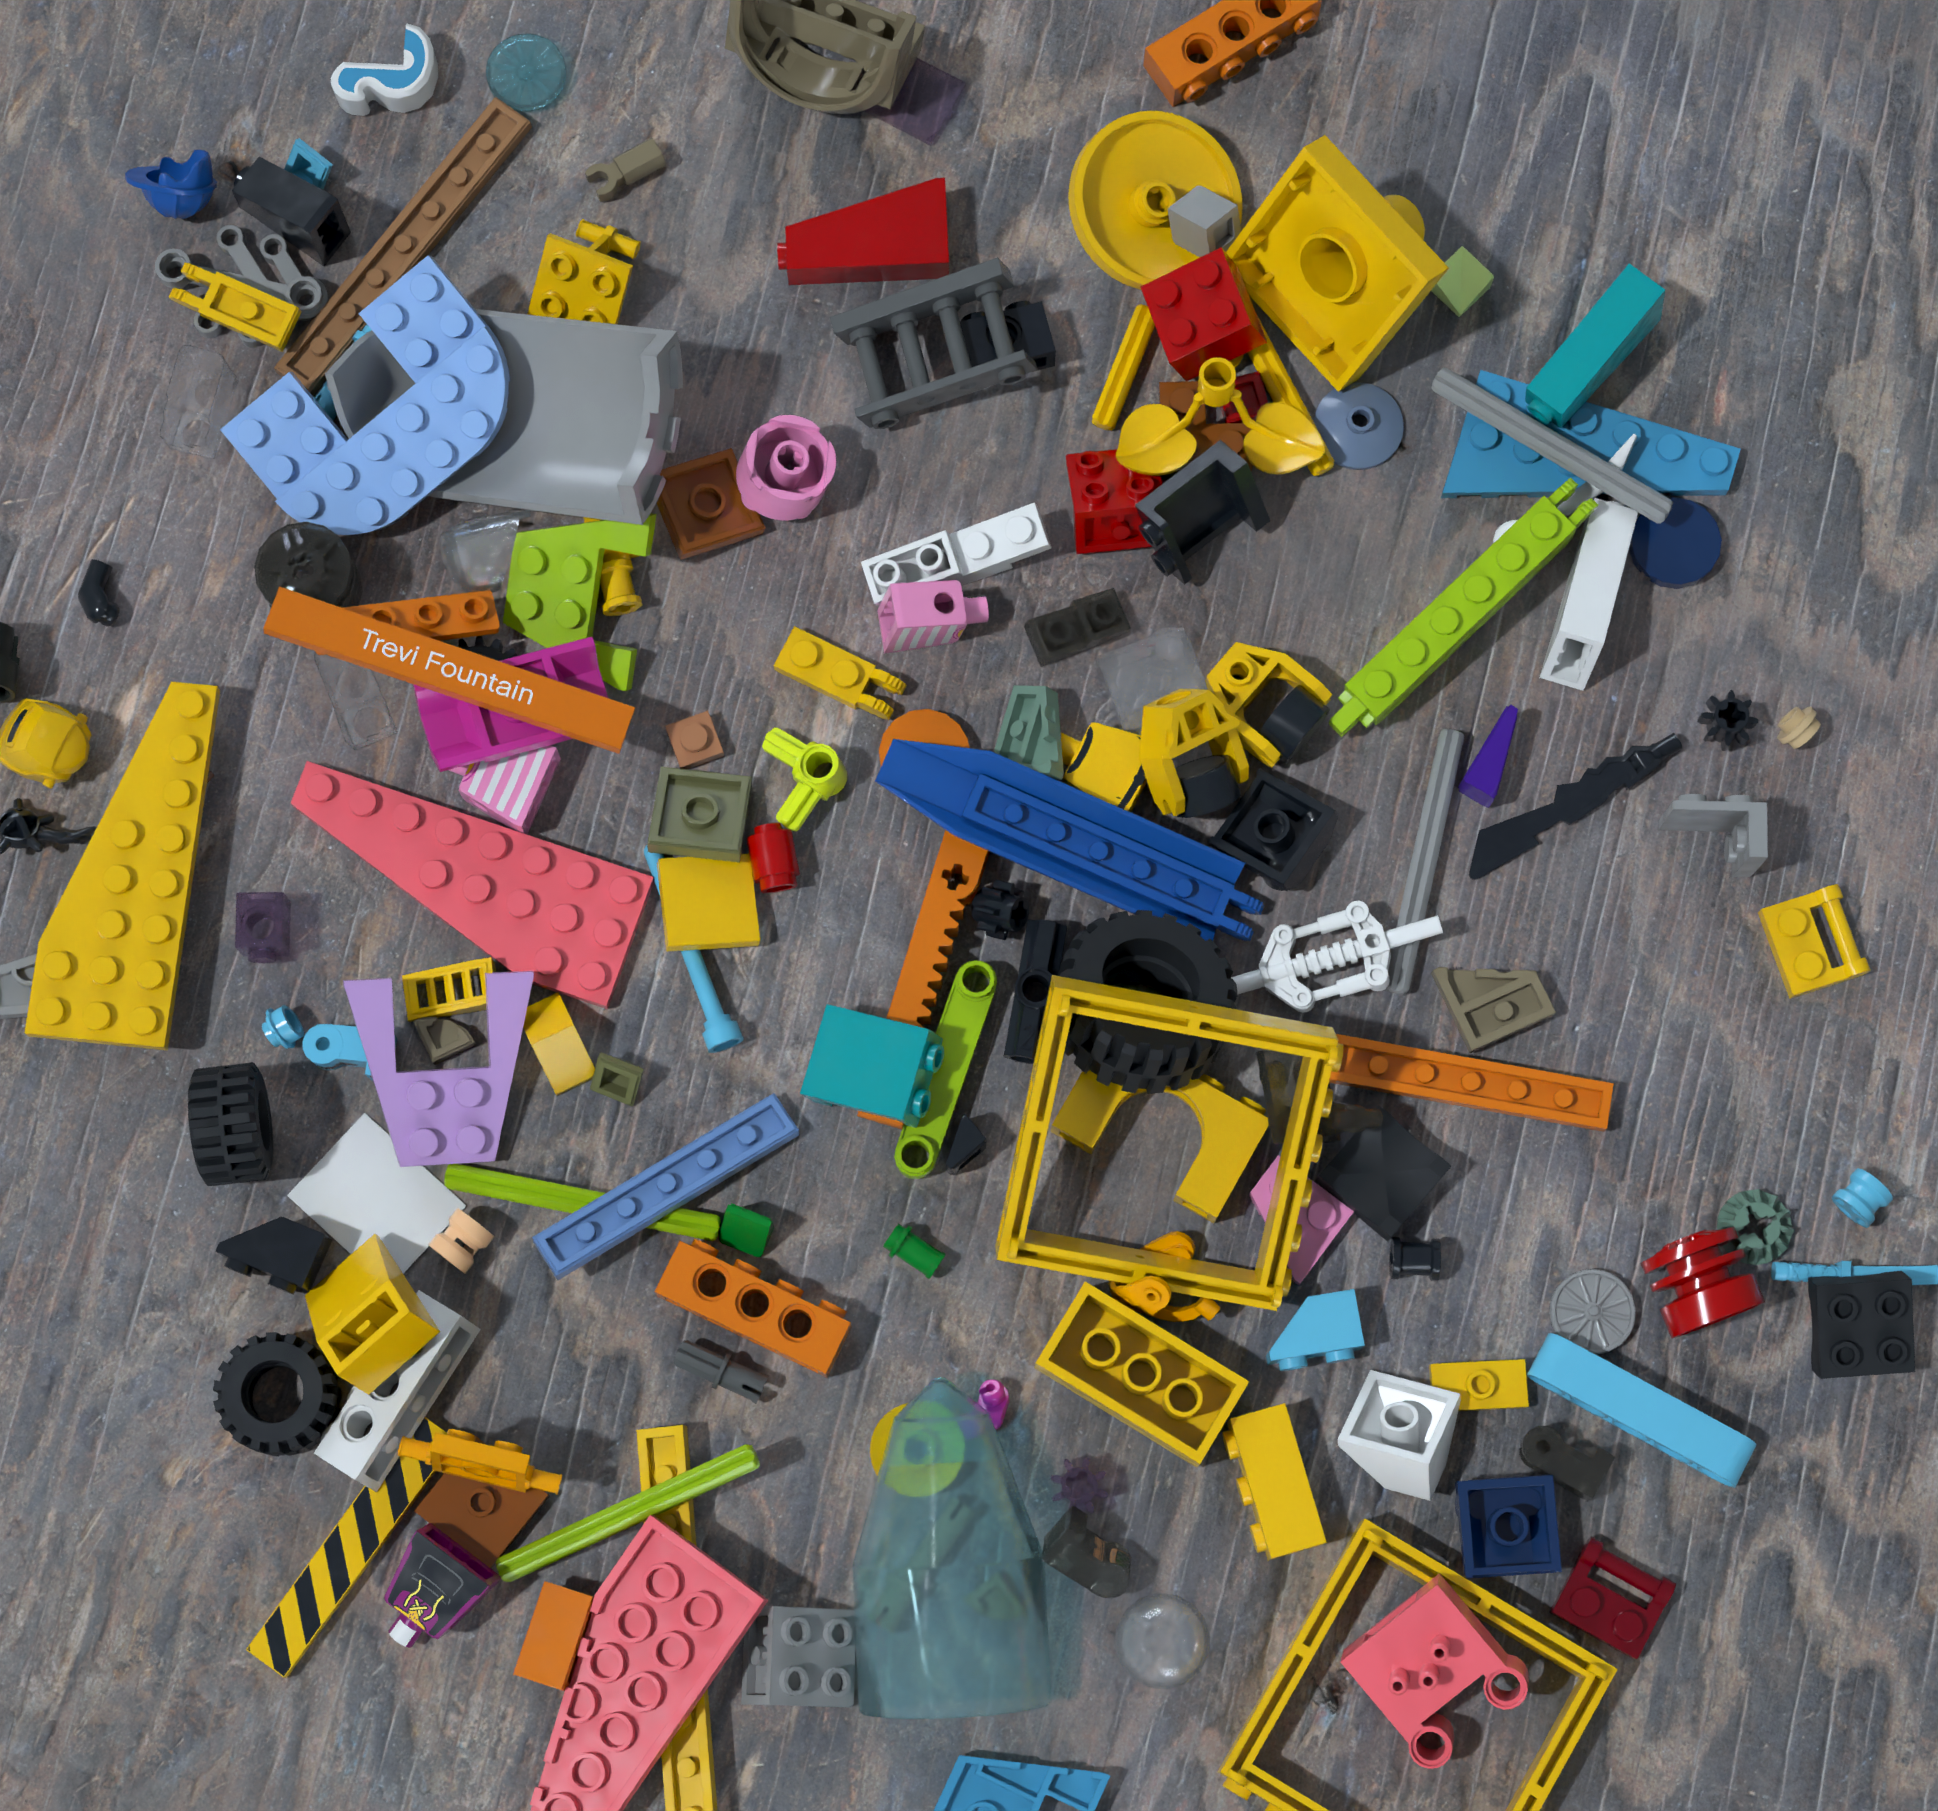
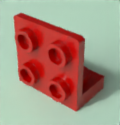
(1105, 501)

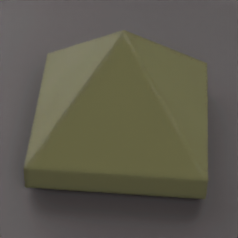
(616, 1078)

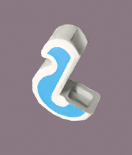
(391, 85)

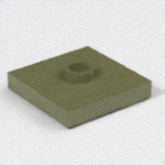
(699, 814)

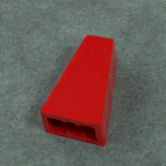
(873, 240)

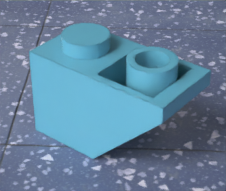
(1321, 1327)

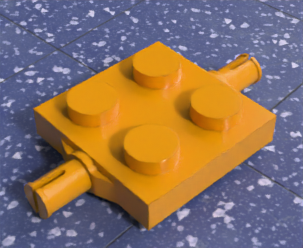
(495, 1465)

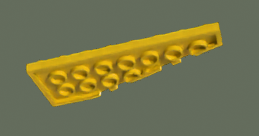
(120, 927)

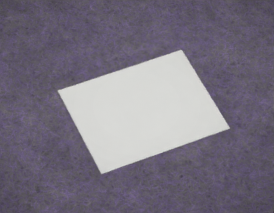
(366, 1192)

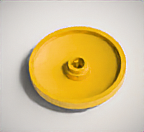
(1128, 183)

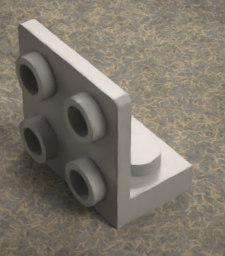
(1737, 814)
(800, 1658)

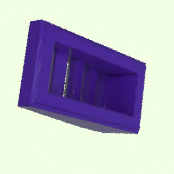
(1485, 773)

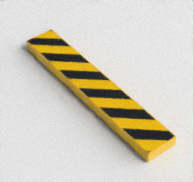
(341, 1561)

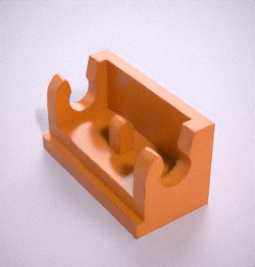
(554, 1636)

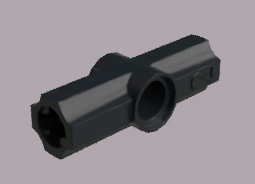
(1039, 961)

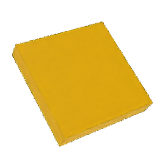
(707, 903)

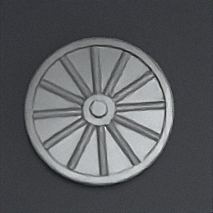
(1593, 1310)

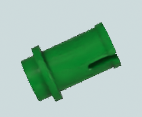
(913, 1250)

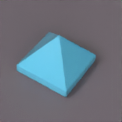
(308, 164)

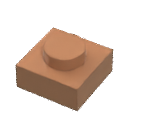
(694, 741)

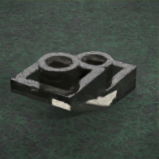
(1077, 628)

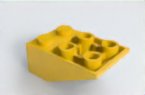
(368, 1317)

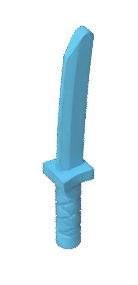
(1801, 1272)

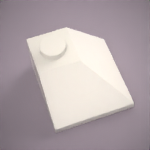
(1401, 1432)

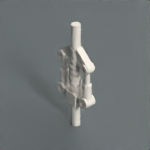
(1280, 972)

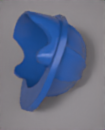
(174, 187)

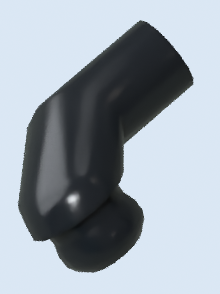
(92, 594)

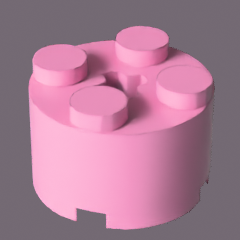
(792, 490)

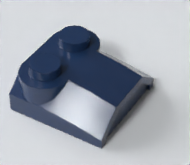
(1508, 1526)

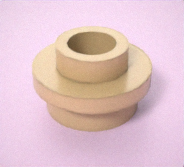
(1798, 726)

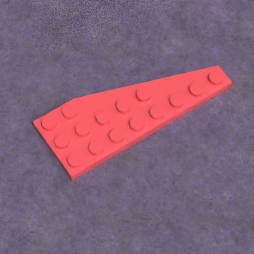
(498, 887)
(644, 1663)

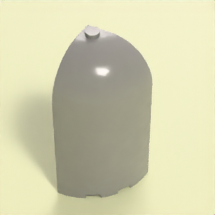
(580, 421)

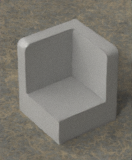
(1204, 221)

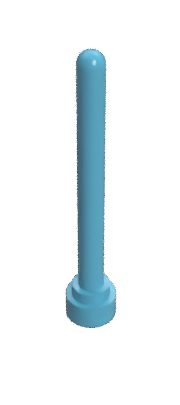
(720, 1030)

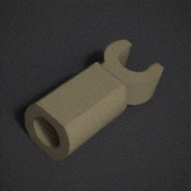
(626, 168)

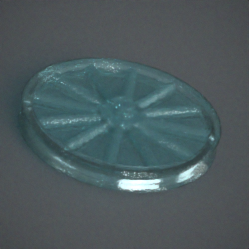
(526, 72)

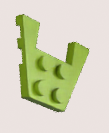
(558, 584)

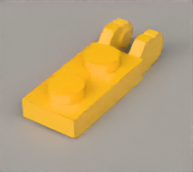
(239, 307)
(835, 672)

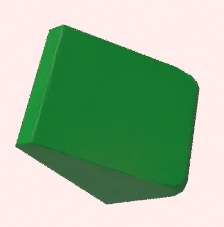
(745, 1230)

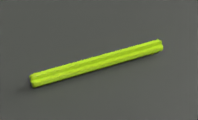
(566, 1198)
(627, 1513)

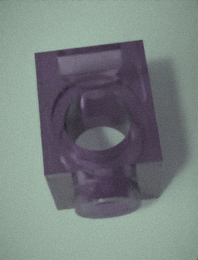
(252, 908)

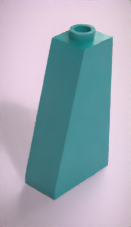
(1596, 347)

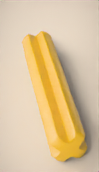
(1124, 369)

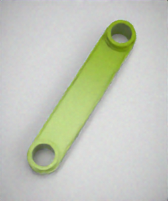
(960, 1031)

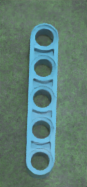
(1641, 1410)

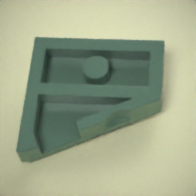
(1032, 730)

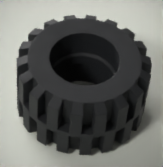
(230, 1124)
(243, 1373)

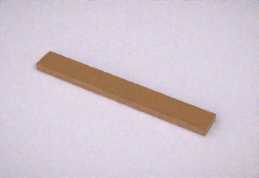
(406, 240)

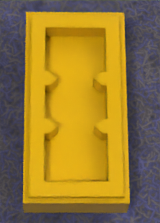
(1484, 1383)

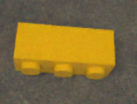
(1274, 1482)

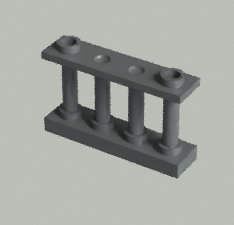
(901, 313)

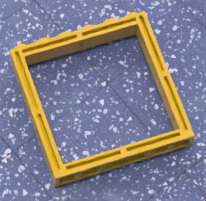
(1291, 1189)
(1368, 1539)

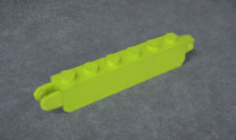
(1460, 610)

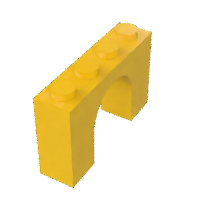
(1227, 1128)

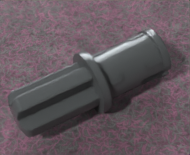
(720, 1370)

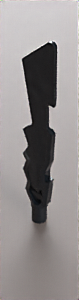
(1571, 802)

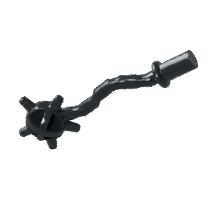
(23, 828)

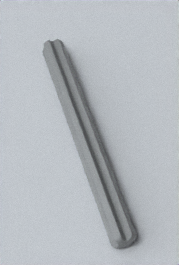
(1552, 445)
(1425, 854)

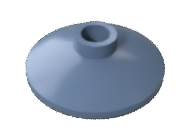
(1354, 445)

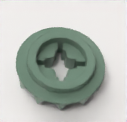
(1761, 1205)

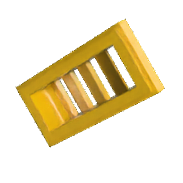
(447, 973)

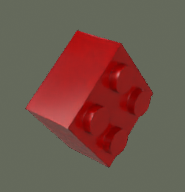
(1203, 313)

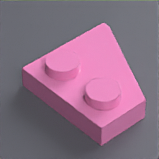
(1319, 1221)

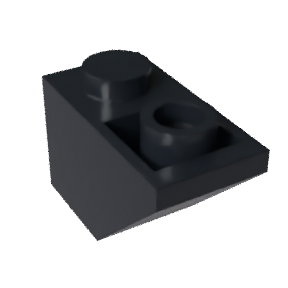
(279, 1249)

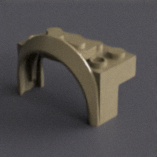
(877, 40)

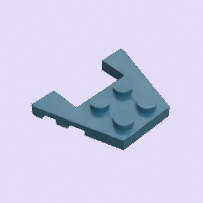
(1017, 1786)

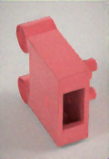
(1424, 1659)

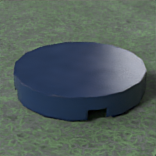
(1679, 548)

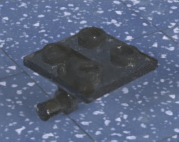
(1279, 1079)

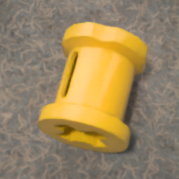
(618, 588)

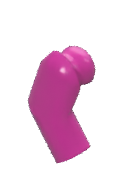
(995, 1400)

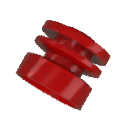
(1702, 1281)

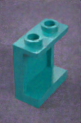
(873, 1065)

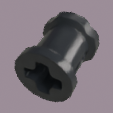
(1415, 1258)

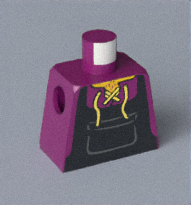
(435, 1586)

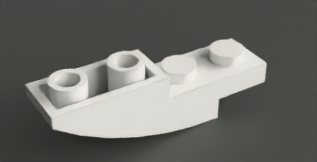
(962, 555)

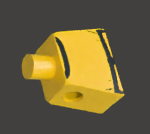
(1105, 765)

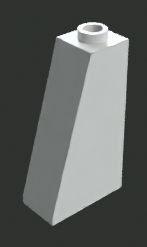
(1589, 595)

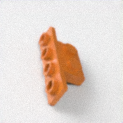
(438, 616)

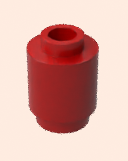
(773, 858)

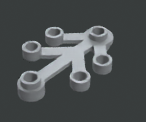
(291, 292)

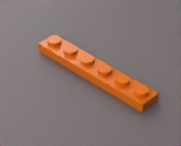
(1474, 1083)

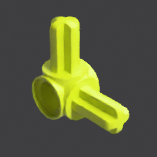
(804, 761)

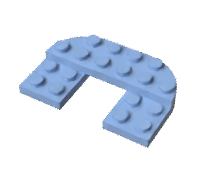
(408, 446)

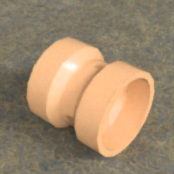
(468, 1232)

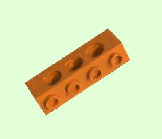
(1205, 34)
(682, 1288)

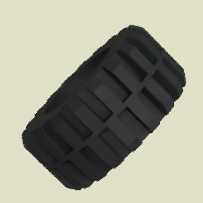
(1156, 955)

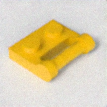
(1799, 946)

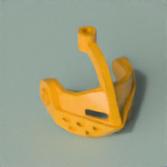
(1153, 1294)

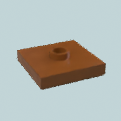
(705, 505)
(479, 1514)

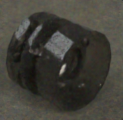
(298, 548)

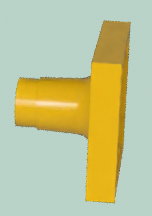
(1335, 262)

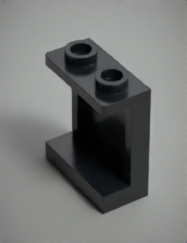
(1198, 507)

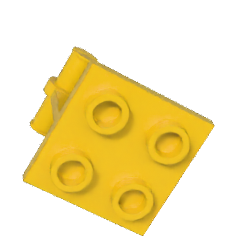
(582, 280)

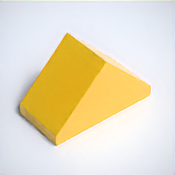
(557, 1044)

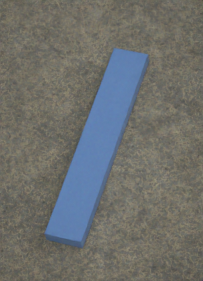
(665, 1186)

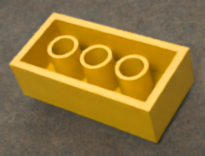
(1141, 1374)

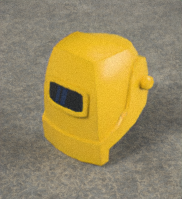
(44, 742)

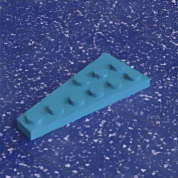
(1661, 458)

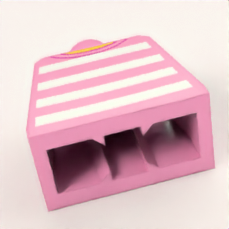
(927, 614)
(510, 786)

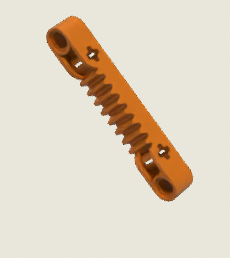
(932, 936)

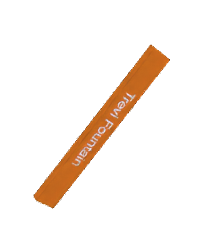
(448, 670)

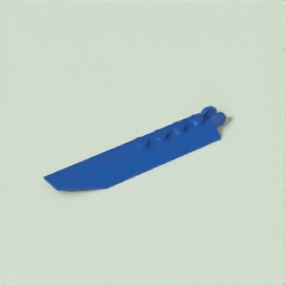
(1068, 835)

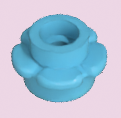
(282, 1027)

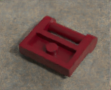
(1603, 1611)

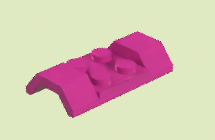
(469, 734)

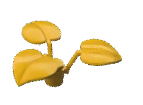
(1159, 444)

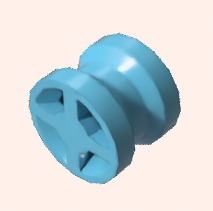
(1862, 1197)

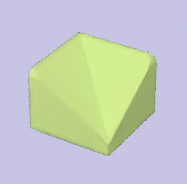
(1463, 282)

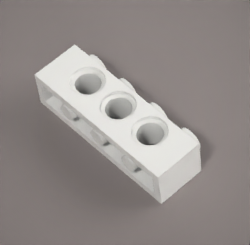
(420, 1382)

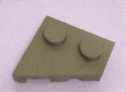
(1492, 1003)

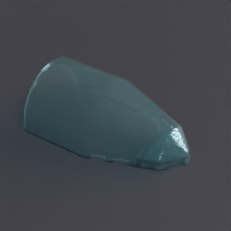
(948, 1572)

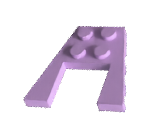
(450, 1111)

